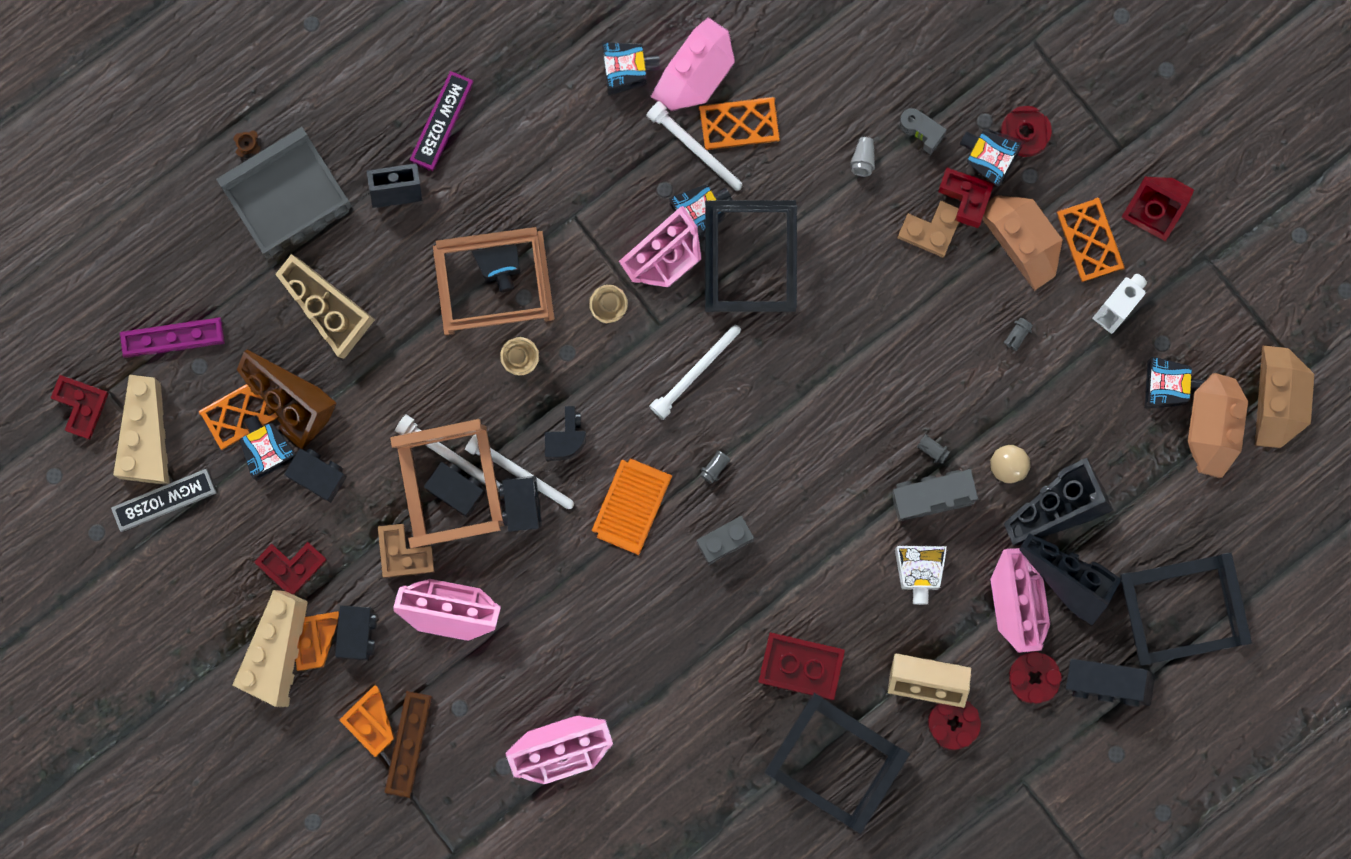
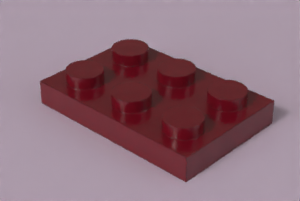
(801, 666)

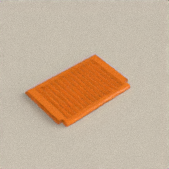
(631, 505)

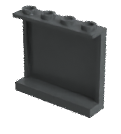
(284, 193)

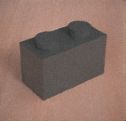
(725, 540)

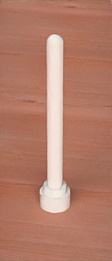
(660, 115)
(663, 405)
(407, 426)
(472, 447)

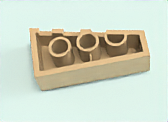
(332, 312)
(142, 434)
(273, 650)

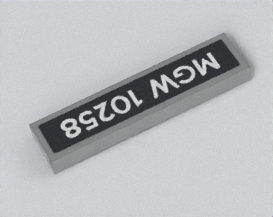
(163, 500)

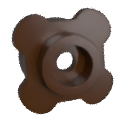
(241, 138)

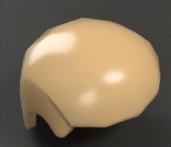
(608, 303)
(519, 356)
(1010, 464)

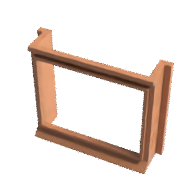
(486, 241)
(407, 441)

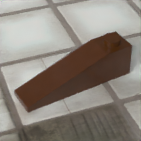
(297, 403)

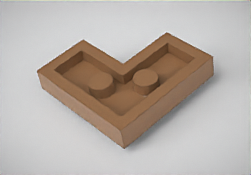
(931, 236)
(399, 560)

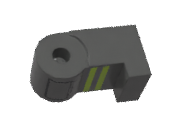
(924, 128)

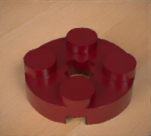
(1035, 121)
(1035, 692)
(961, 736)

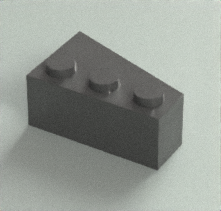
(934, 495)

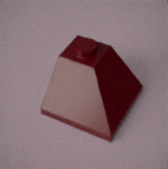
(1158, 205)

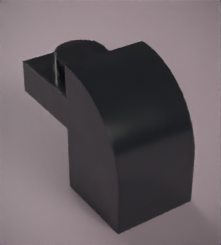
(567, 443)

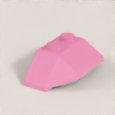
(696, 68)
(665, 252)
(1020, 602)
(447, 609)
(560, 749)

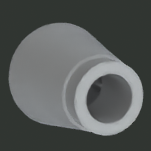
(863, 158)

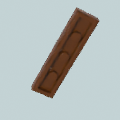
(408, 744)

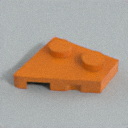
(316, 640)
(370, 722)

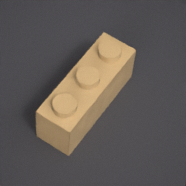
(929, 680)

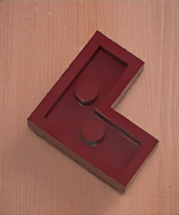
(971, 191)
(86, 405)
(293, 573)

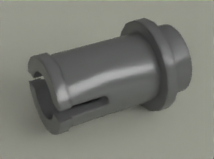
(1018, 334)
(933, 449)
(714, 467)

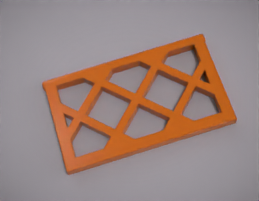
(754, 137)
(1077, 256)
(223, 403)

